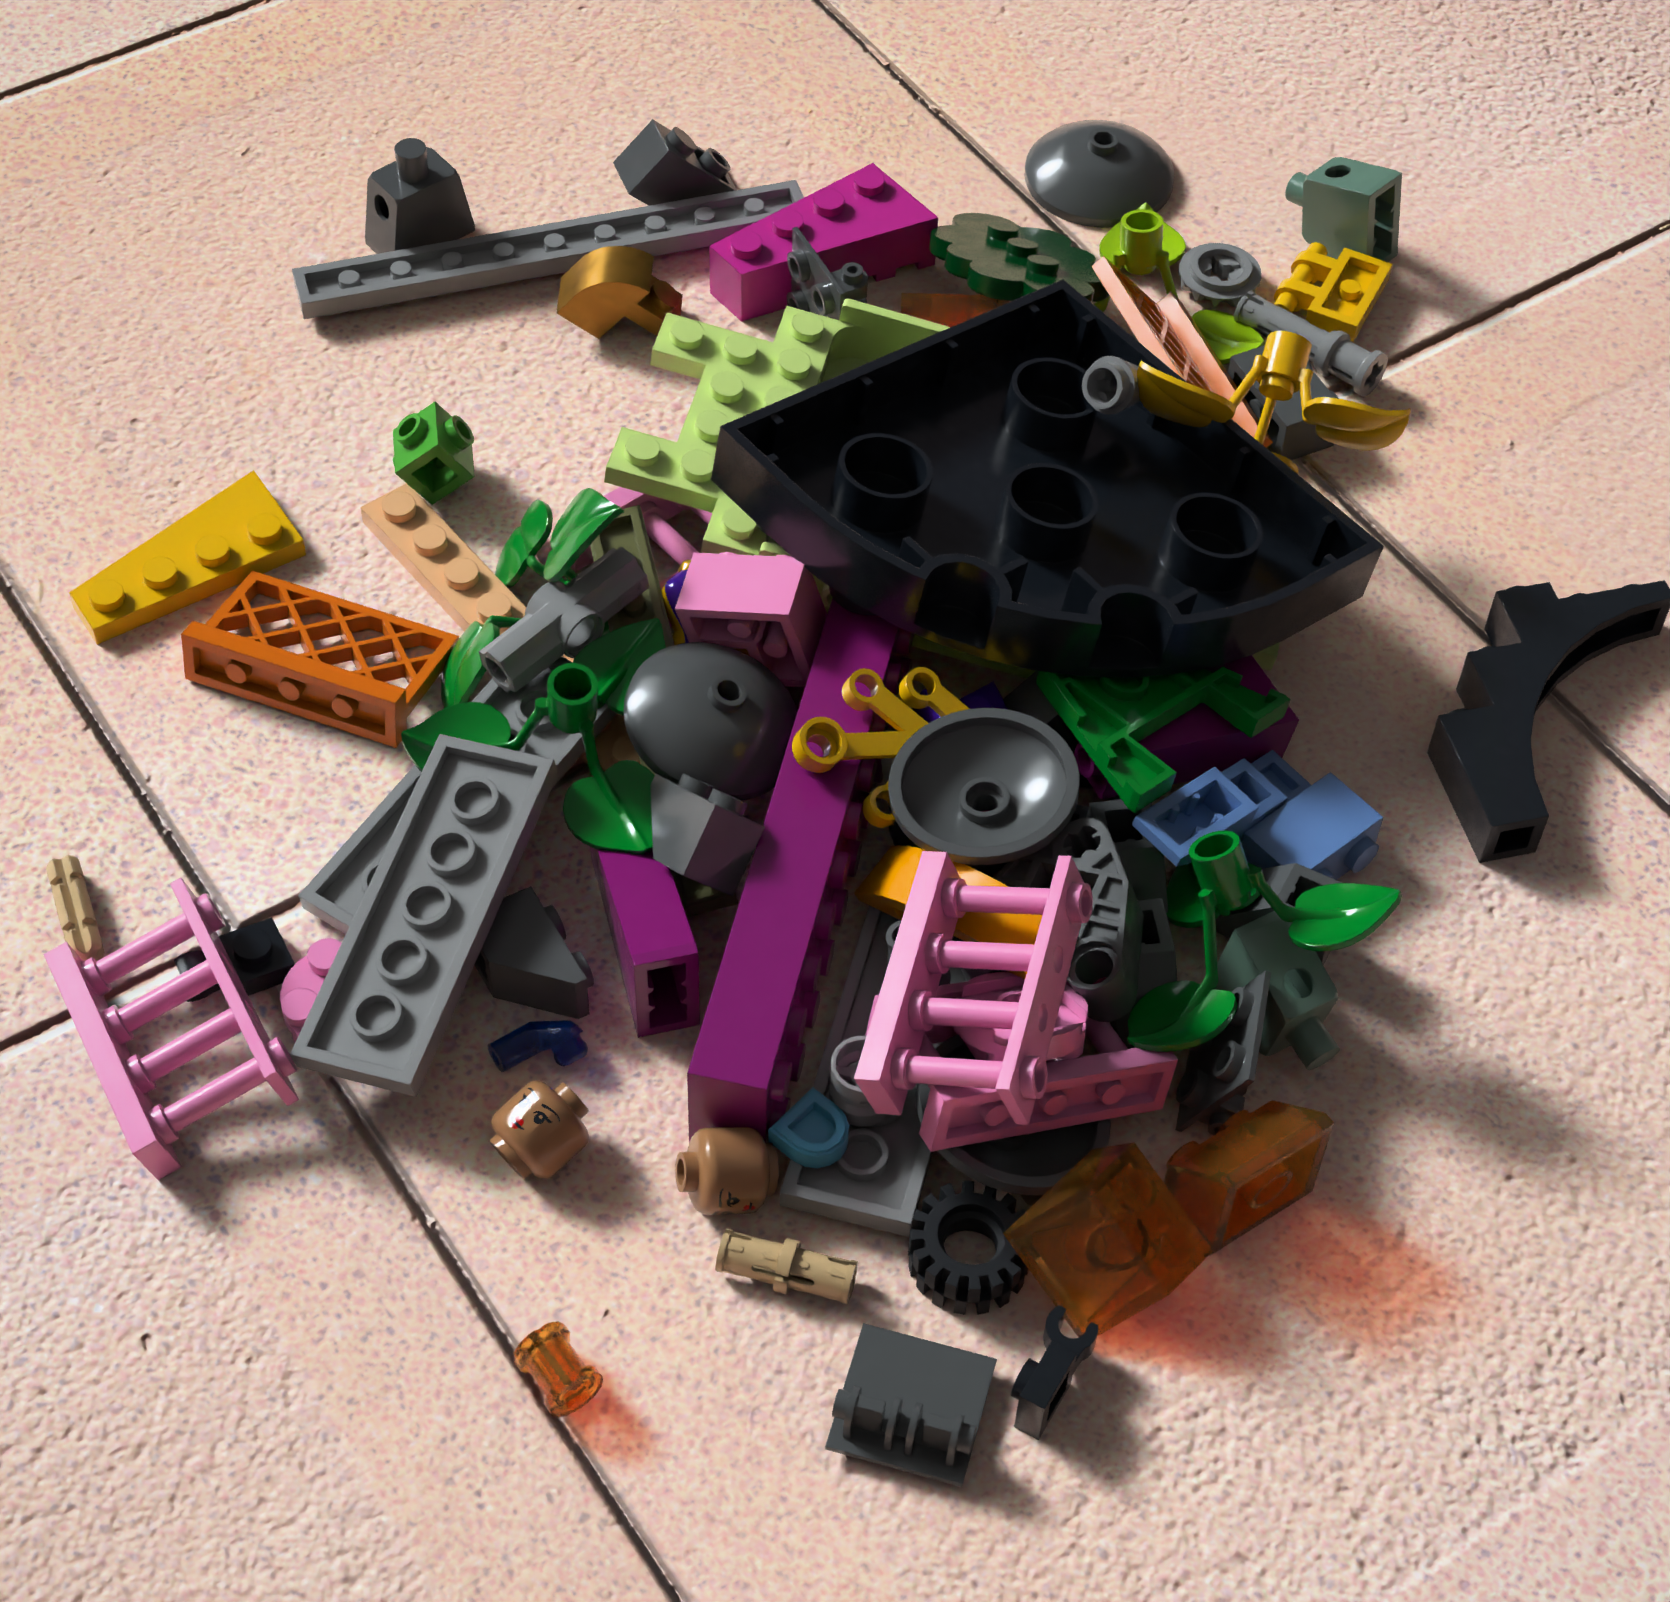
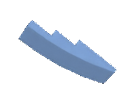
(1219, 802)

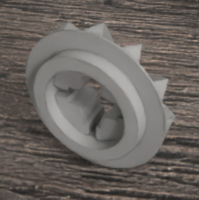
(1226, 262)

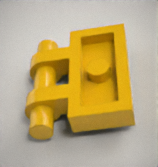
(1347, 291)

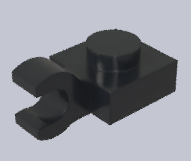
(255, 953)
(1045, 1383)

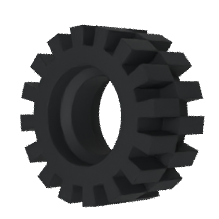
(955, 1279)

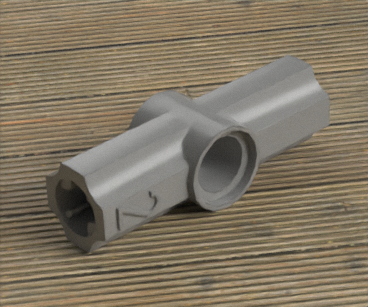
(563, 619)

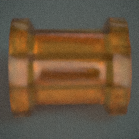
(557, 1369)

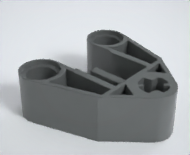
(1113, 935)

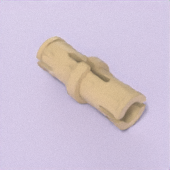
(786, 1266)

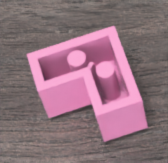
(755, 606)

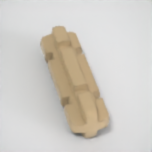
(74, 907)

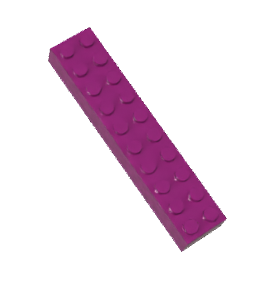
(793, 894)

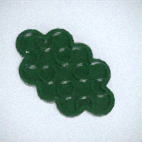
(1012, 260)

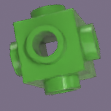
(433, 452)

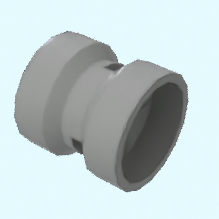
(843, 1087)

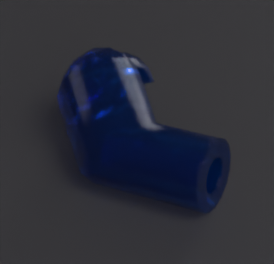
(535, 1037)

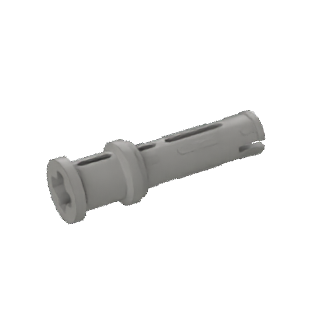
(1330, 352)

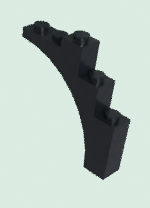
(1536, 643)

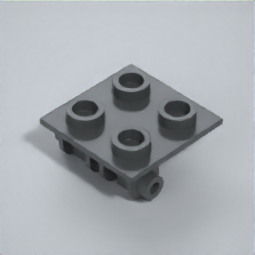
(816, 287)
(1226, 1064)
(911, 1404)

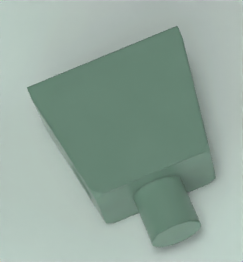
(1349, 207)
(1298, 988)

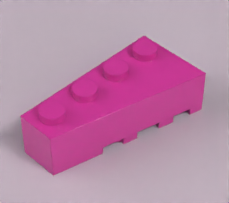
(852, 220)

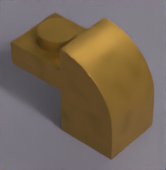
(615, 285)

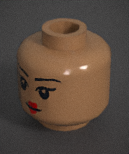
(540, 1129)
(727, 1170)

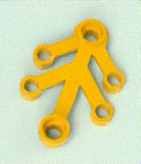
(874, 745)

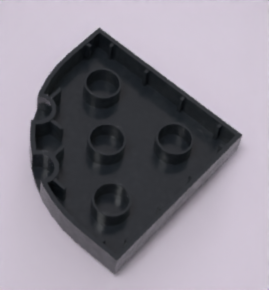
(1023, 525)

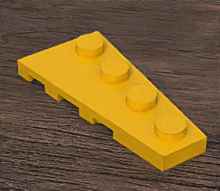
(190, 560)

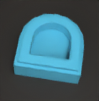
(811, 1131)

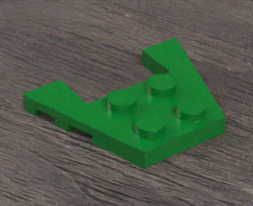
(1117, 713)

